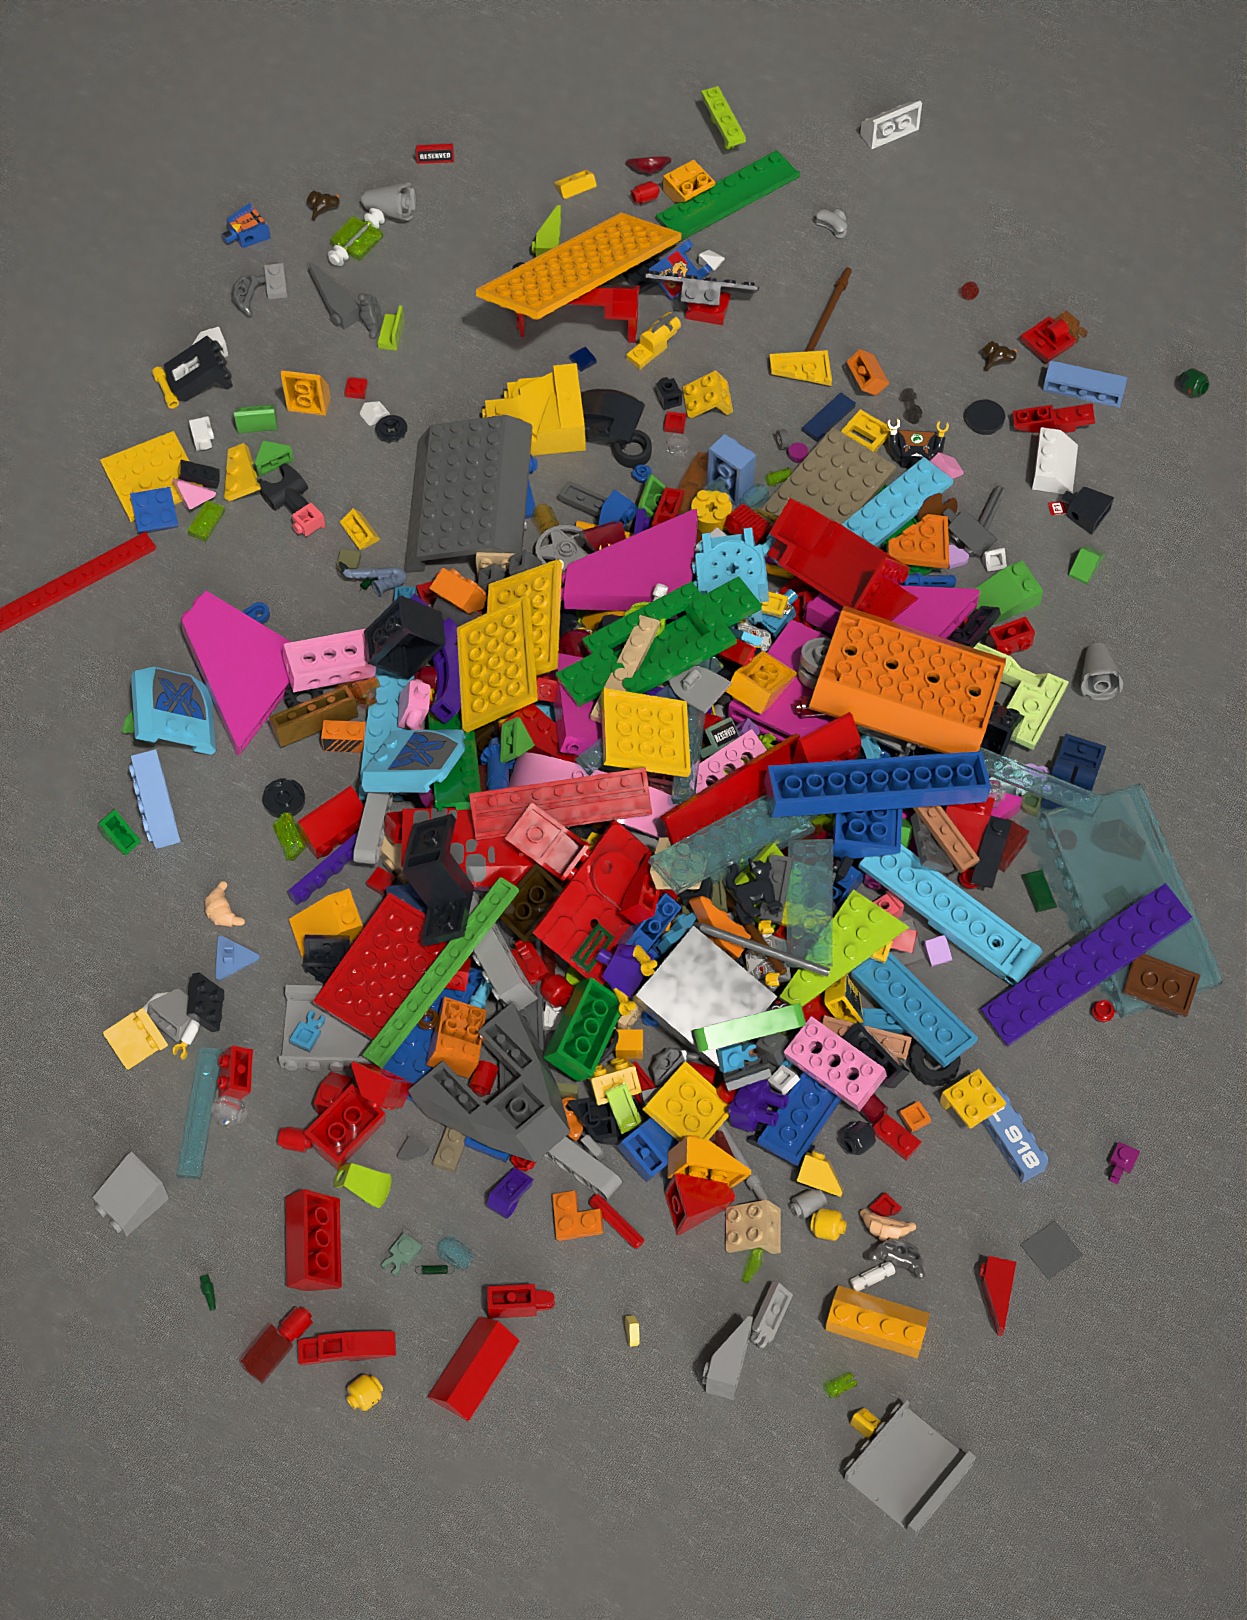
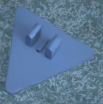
(232, 957)

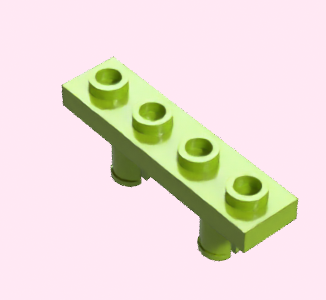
(723, 117)

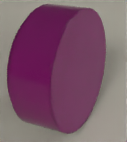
(797, 452)

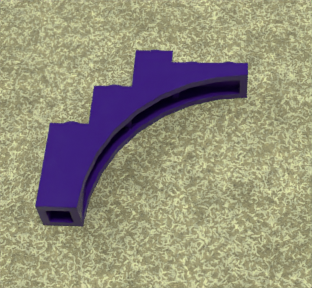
(446, 662)

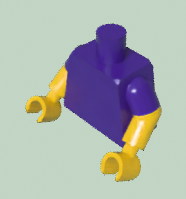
(625, 972)

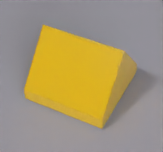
(865, 1422)

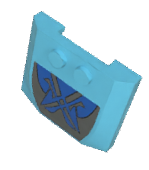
(172, 709)
(413, 760)

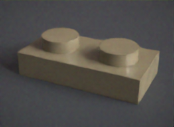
(450, 1150)

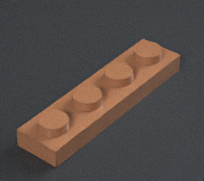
(948, 836)
(895, 1042)

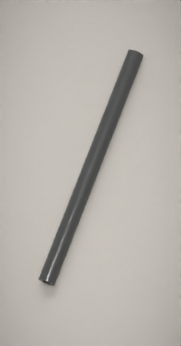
(766, 950)

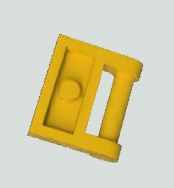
(869, 427)

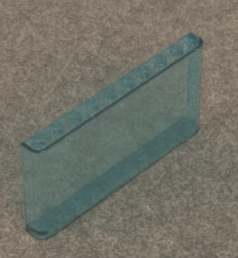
(1113, 865)

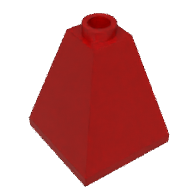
(695, 1200)

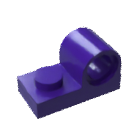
(507, 1193)

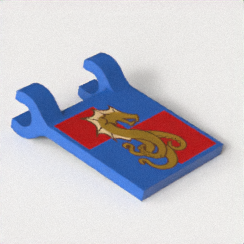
(680, 264)

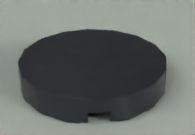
(985, 417)
(283, 797)

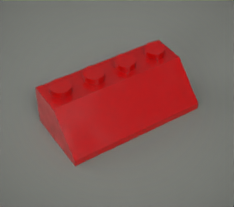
(313, 1241)

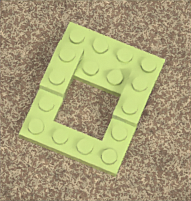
(1034, 698)

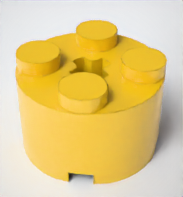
(711, 510)

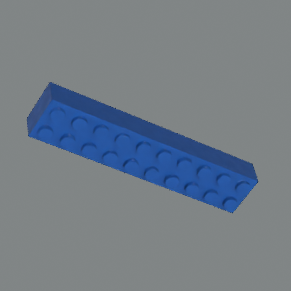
(876, 784)

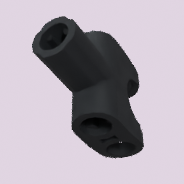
(286, 491)

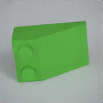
(1011, 590)

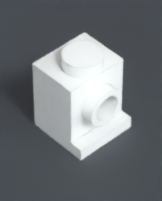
(201, 433)

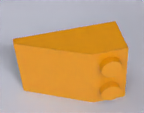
(305, 392)
(760, 682)
(329, 916)
(705, 1160)

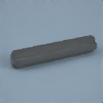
(992, 506)

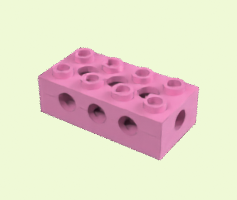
(327, 660)
(729, 758)
(835, 1048)

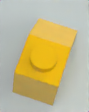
(819, 1173)

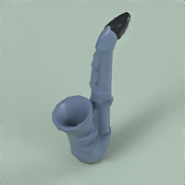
(387, 577)

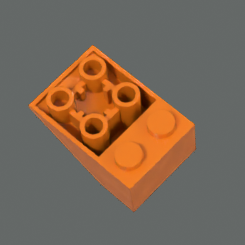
(459, 591)
(457, 1037)

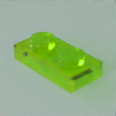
(206, 520)
(289, 836)

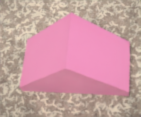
(947, 465)
(192, 494)

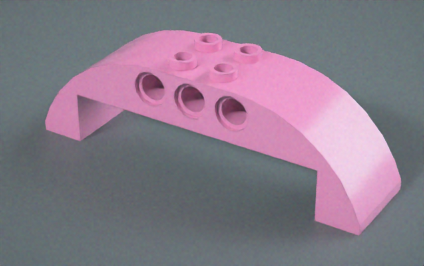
(538, 768)

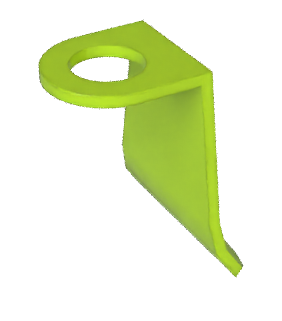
(365, 1183)

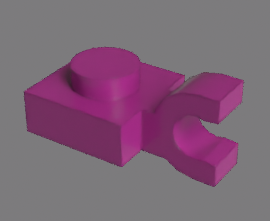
(1123, 1160)

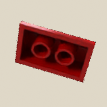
(829, 743)
(332, 823)
(381, 1086)
(344, 1127)

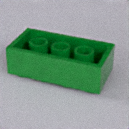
(584, 1030)

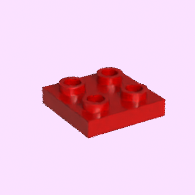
(1048, 338)

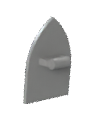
(699, 687)

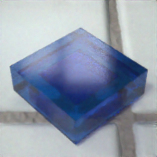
(583, 358)

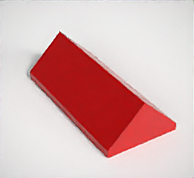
(474, 1368)

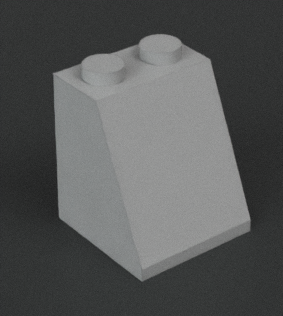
(130, 1195)

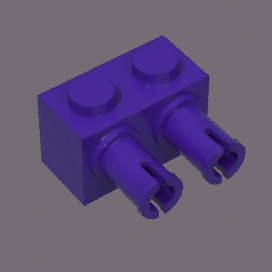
(751, 1104)

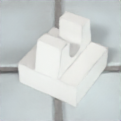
(783, 1080)

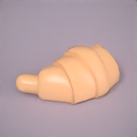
(218, 908)
(886, 1227)

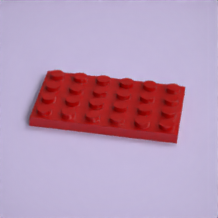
(379, 968)

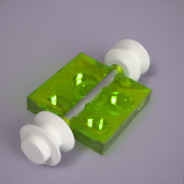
(356, 237)

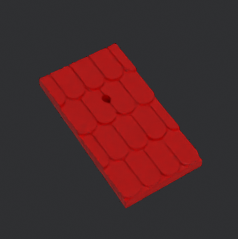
(582, 906)

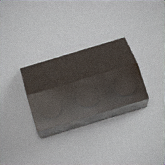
(534, 898)

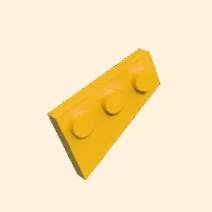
(804, 366)
(240, 473)

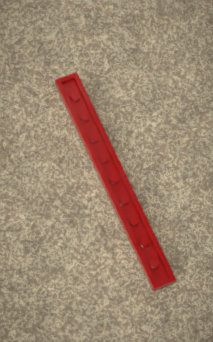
(75, 580)

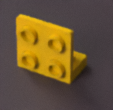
(706, 394)
(134, 1038)
(613, 1075)
(973, 1099)

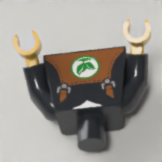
(914, 445)

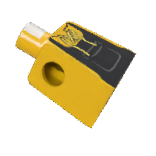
(844, 1000)

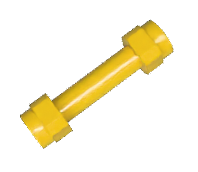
(170, 398)

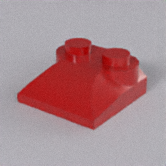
(709, 313)

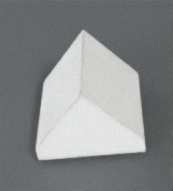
(994, 559)

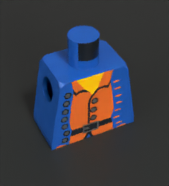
(246, 227)

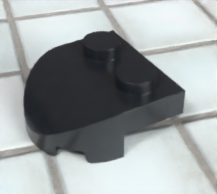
(324, 954)

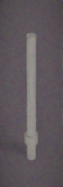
(753, 1181)

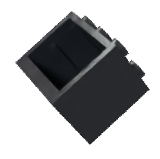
(404, 637)
(1001, 729)

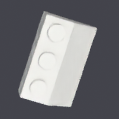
(891, 124)
(1054, 462)

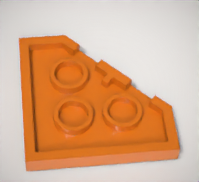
(923, 543)

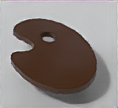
(934, 506)

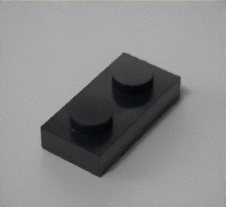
(198, 473)

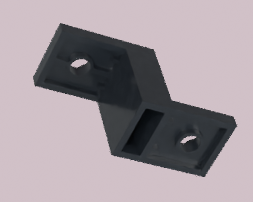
(438, 880)

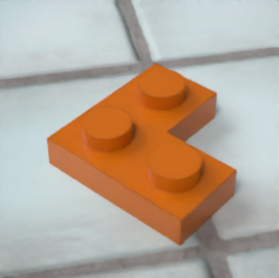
(571, 1222)

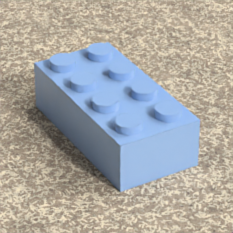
(154, 799)

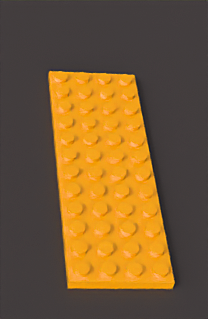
(578, 265)

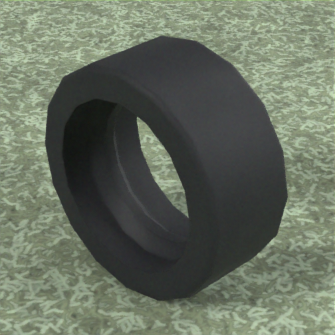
(632, 461)

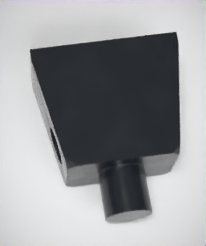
(1088, 508)

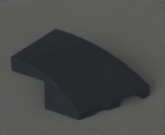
(599, 1120)

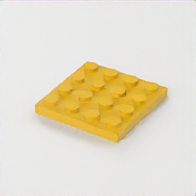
(145, 468)
(645, 732)

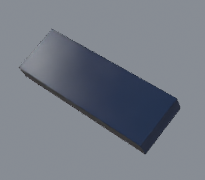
(828, 416)

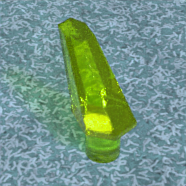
(753, 1264)

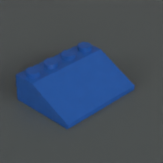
(867, 833)

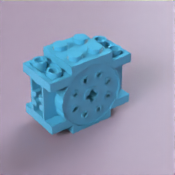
(728, 558)

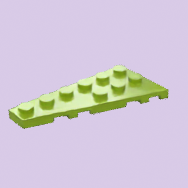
(858, 933)

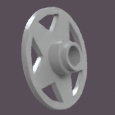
(562, 547)

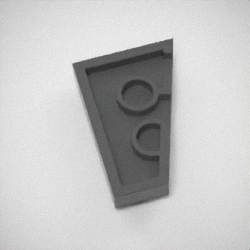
(929, 850)

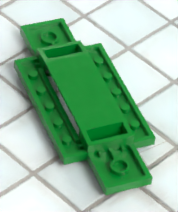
(678, 647)

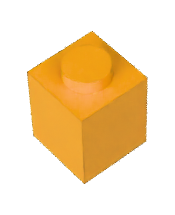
(629, 1044)

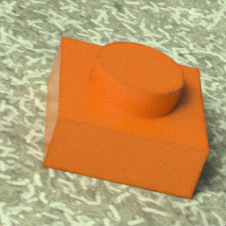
(915, 1117)

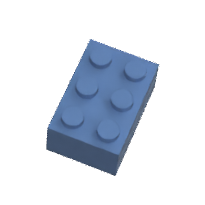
(732, 464)

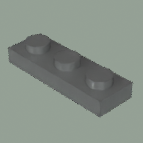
(780, 879)

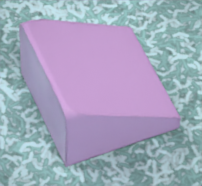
(937, 950)

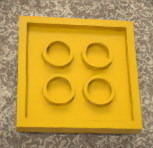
(688, 1105)

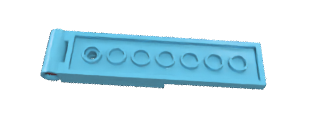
(382, 719)
(955, 914)

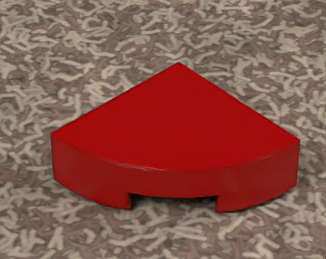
(885, 1206)

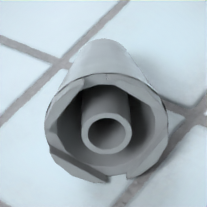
(392, 200)
(1100, 674)

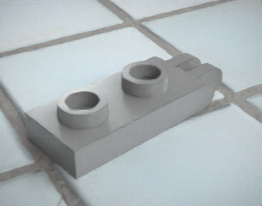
(770, 1314)

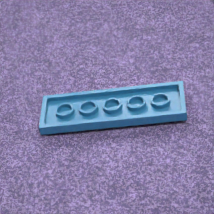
(915, 1008)

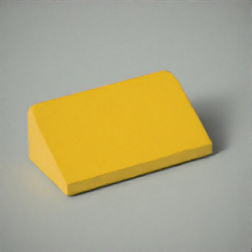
(575, 183)
(359, 529)

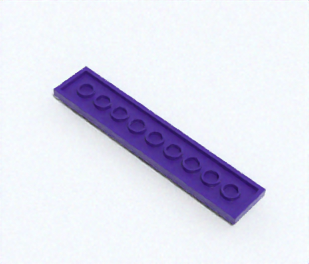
(1086, 964)

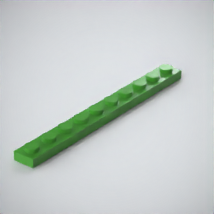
(440, 974)

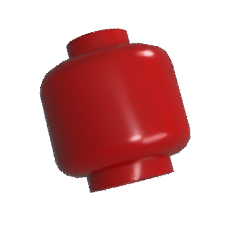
(556, 990)

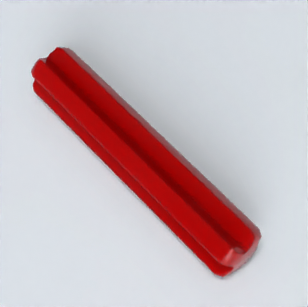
(617, 1221)

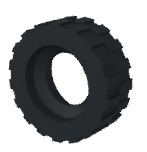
(929, 1076)

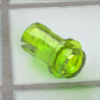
(778, 476)
(839, 1386)

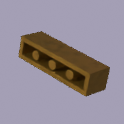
(309, 716)

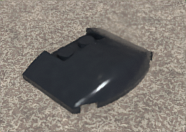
(610, 415)

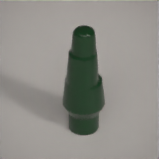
(208, 1290)

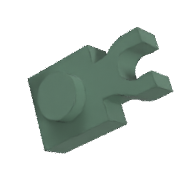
(402, 1252)

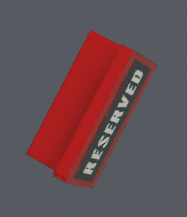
(435, 153)

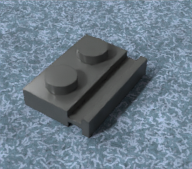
(748, 1074)

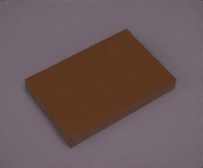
(1161, 984)

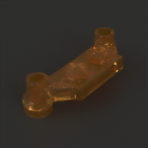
(363, 691)

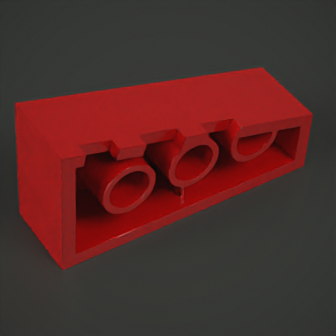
(542, 732)

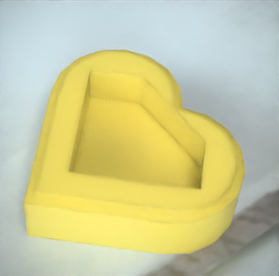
(632, 1330)

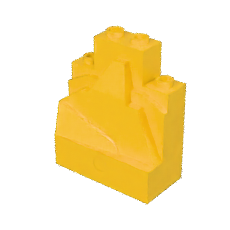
(551, 407)

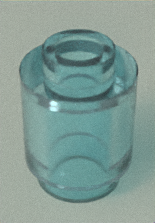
(755, 496)
(456, 1253)

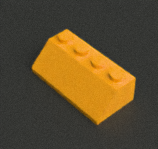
(877, 1321)

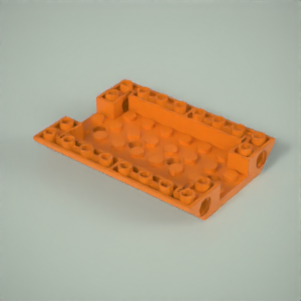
(903, 699)

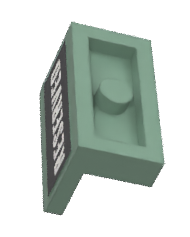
(720, 736)

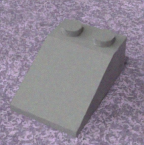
(726, 1364)

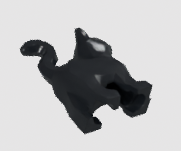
(753, 892)

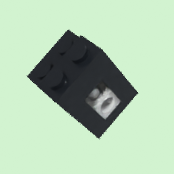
(198, 369)

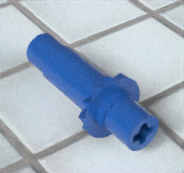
(496, 771)

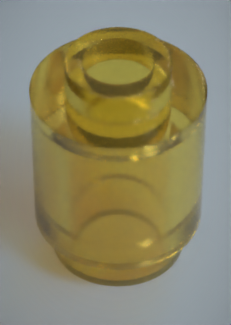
(545, 517)

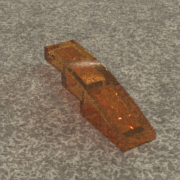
(694, 480)

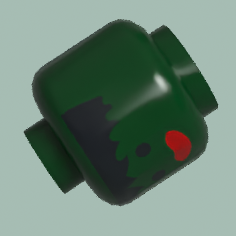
(1194, 382)

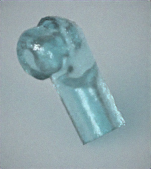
(718, 485)

